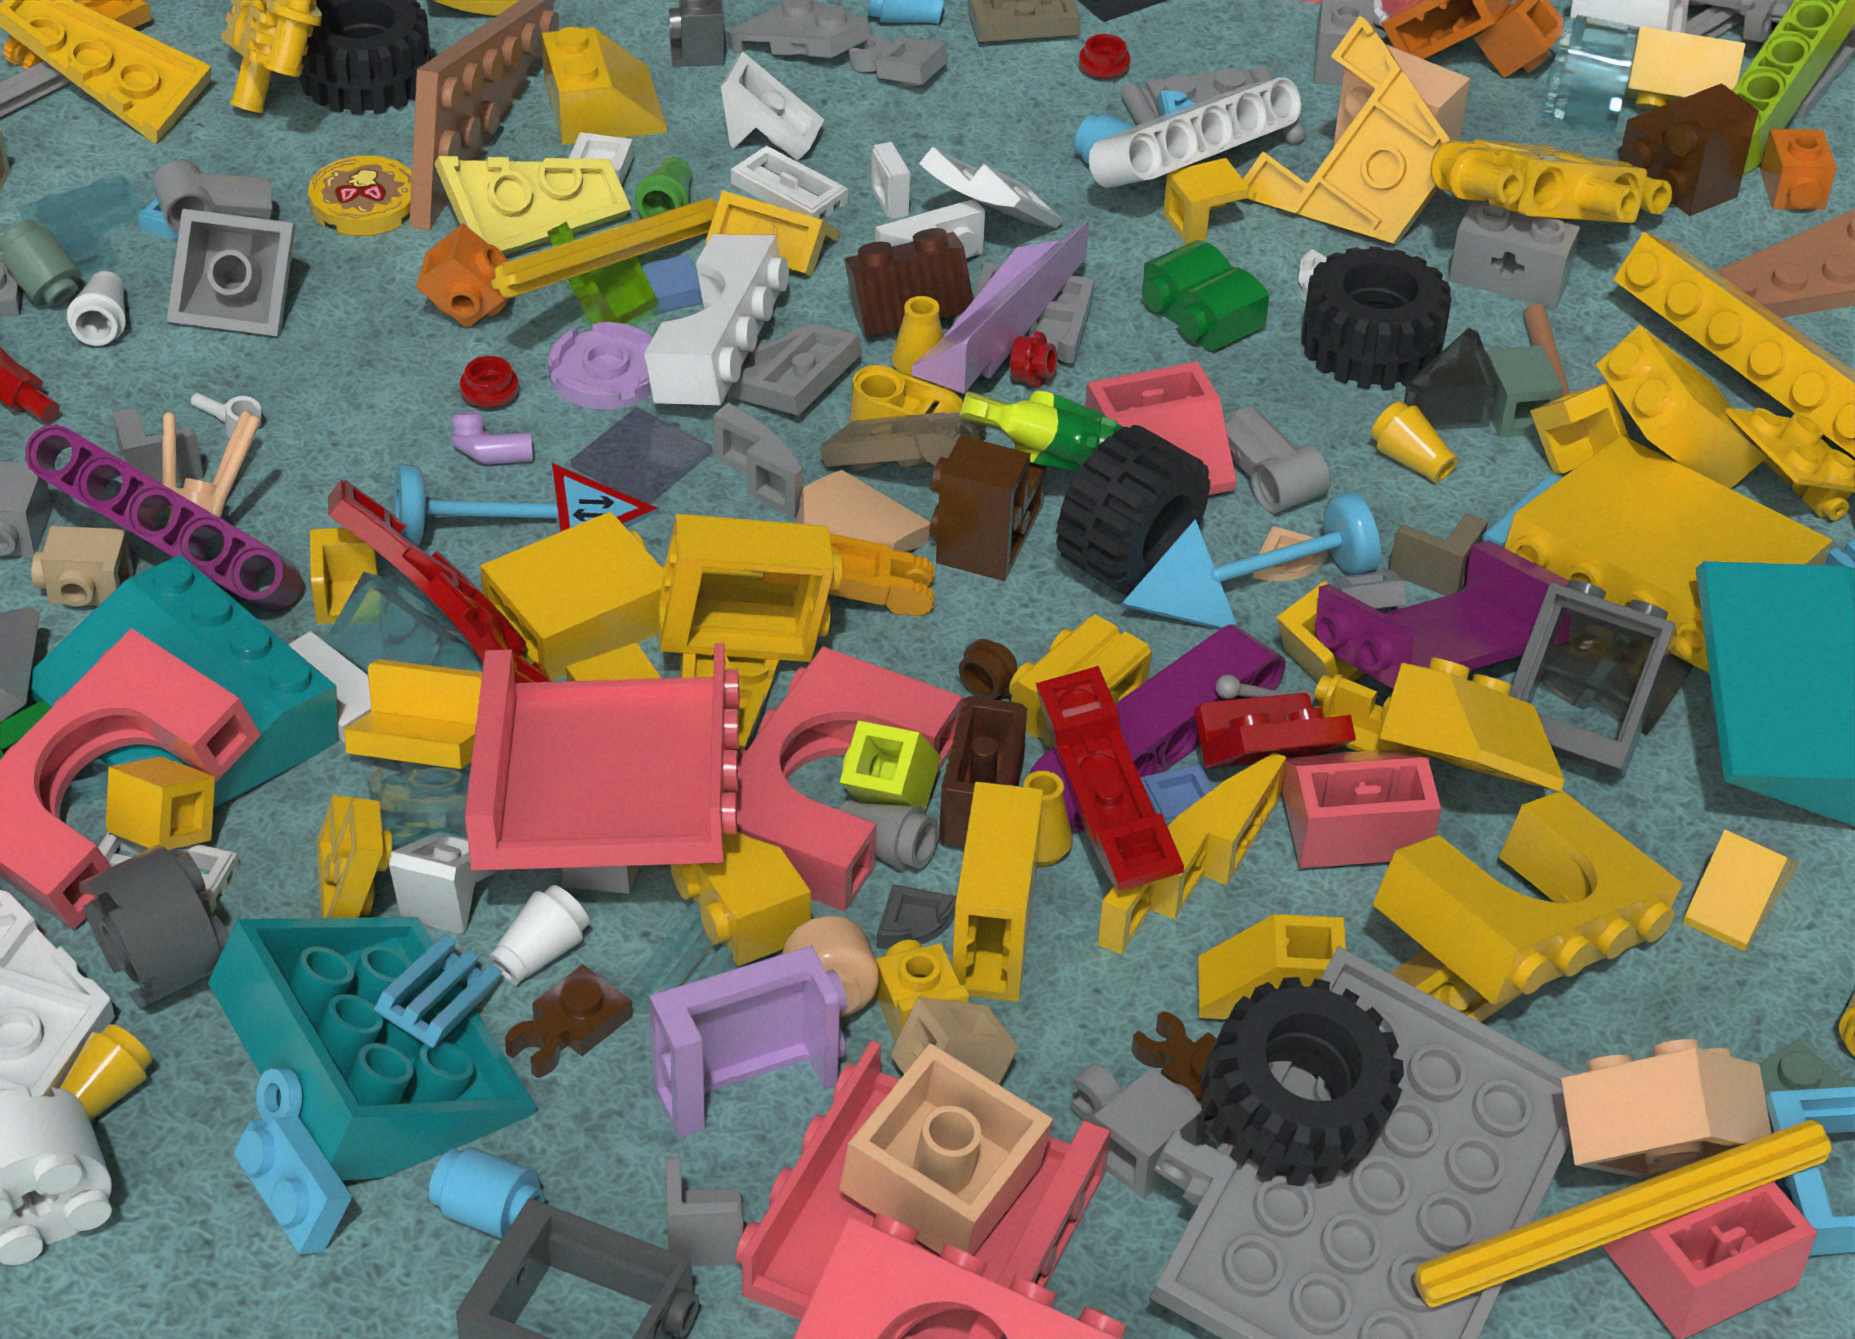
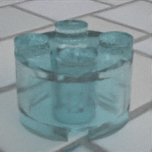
(1595, 71)

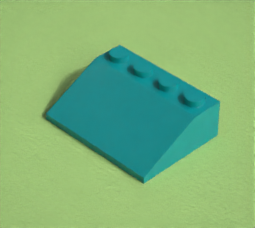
(221, 640)
(1784, 679)
(369, 1089)

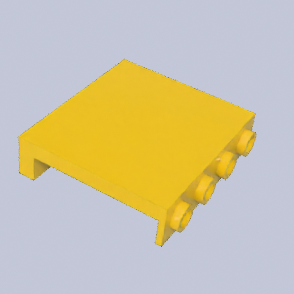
(1645, 526)

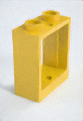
(746, 627)

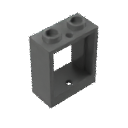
(1638, 621)
(558, 1239)

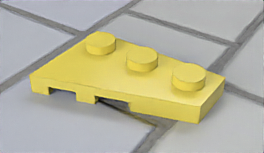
(521, 200)

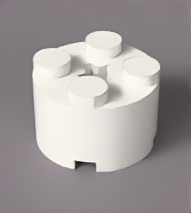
(48, 1173)

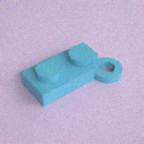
(290, 1166)

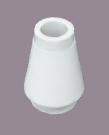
(98, 309)
(539, 934)

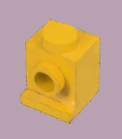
(911, 973)

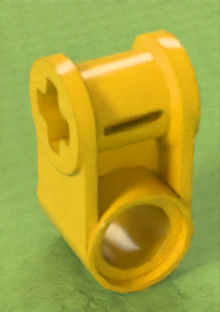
(886, 393)

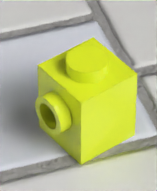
(889, 766)

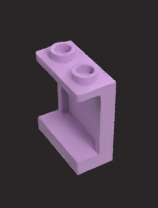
(744, 1028)

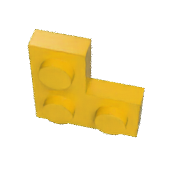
(349, 854)

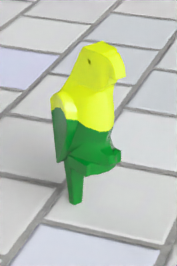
(1045, 425)

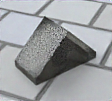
(1456, 386)

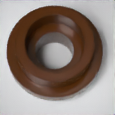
(987, 669)

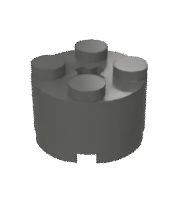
(154, 922)

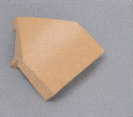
(861, 512)

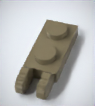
(899, 439)

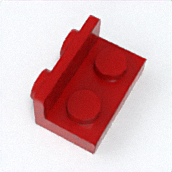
(1254, 728)

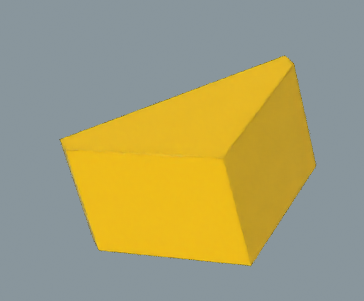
(1738, 890)

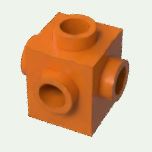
(459, 276)

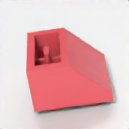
(1176, 406)
(1358, 805)
(1717, 1258)

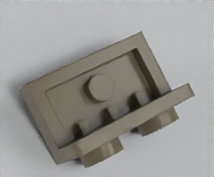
(1023, 19)

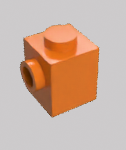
(1521, 36)
(1798, 169)

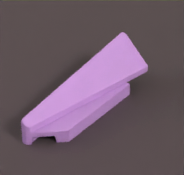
(1002, 312)

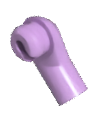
(489, 448)

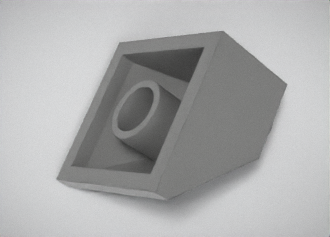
(231, 272)

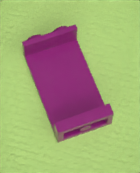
(1468, 627)

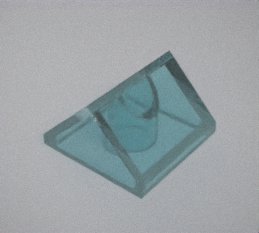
(398, 624)

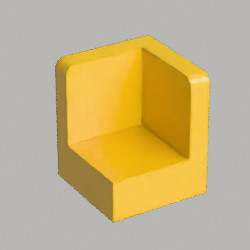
(1196, 191)
(1578, 426)
(335, 567)
(1299, 640)
(160, 803)

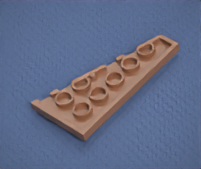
(468, 93)
(1802, 272)

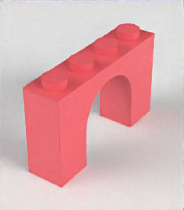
(125, 699)
(816, 721)
(885, 1286)

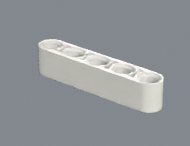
(1194, 132)

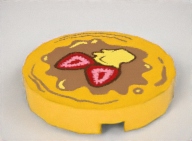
(361, 195)

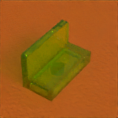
(612, 292)

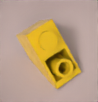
(1266, 953)

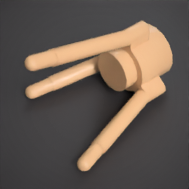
(208, 495)

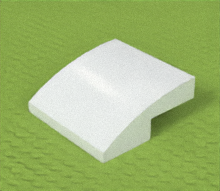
(991, 188)

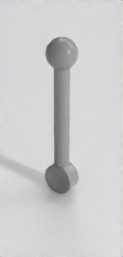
(1229, 687)

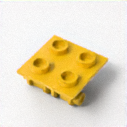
(1801, 459)

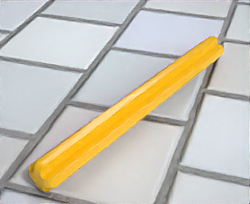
(603, 248)
(1621, 1213)

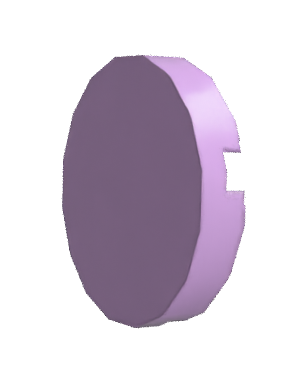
(606, 379)

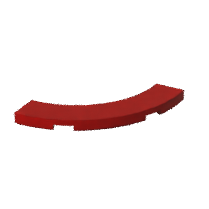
(435, 575)

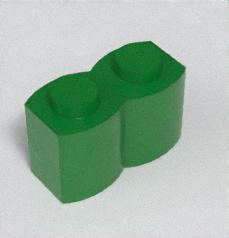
(1205, 295)

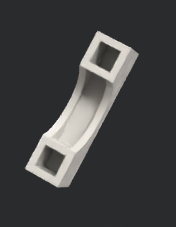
(703, 353)

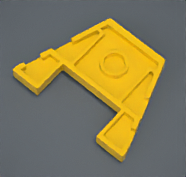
(1381, 164)

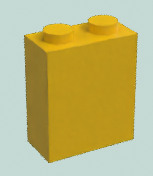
(1679, 408)
(577, 592)
(997, 890)

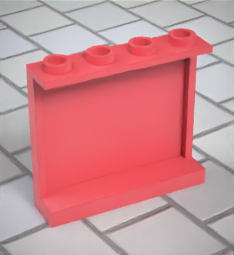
(602, 770)
(807, 1211)

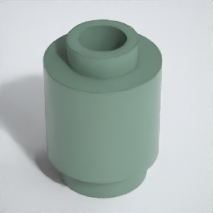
(39, 264)

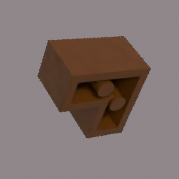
(1694, 145)
(985, 506)

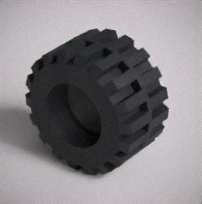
(365, 54)
(1375, 316)
(1130, 506)
(1328, 1038)

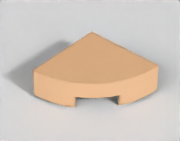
(1281, 538)

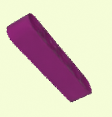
(141, 501)
(1160, 713)

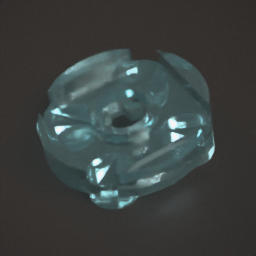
(421, 798)

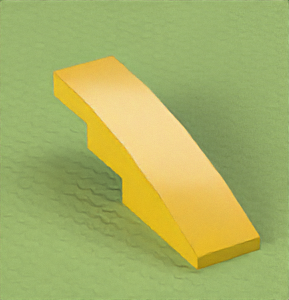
(1211, 842)

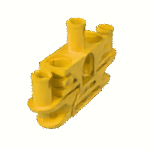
(270, 39)
(1547, 181)

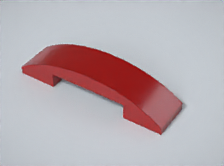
(1105, 782)

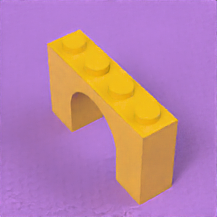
(1512, 943)

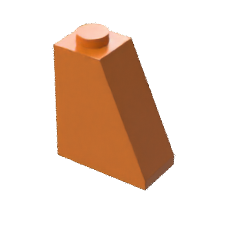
(1433, 25)

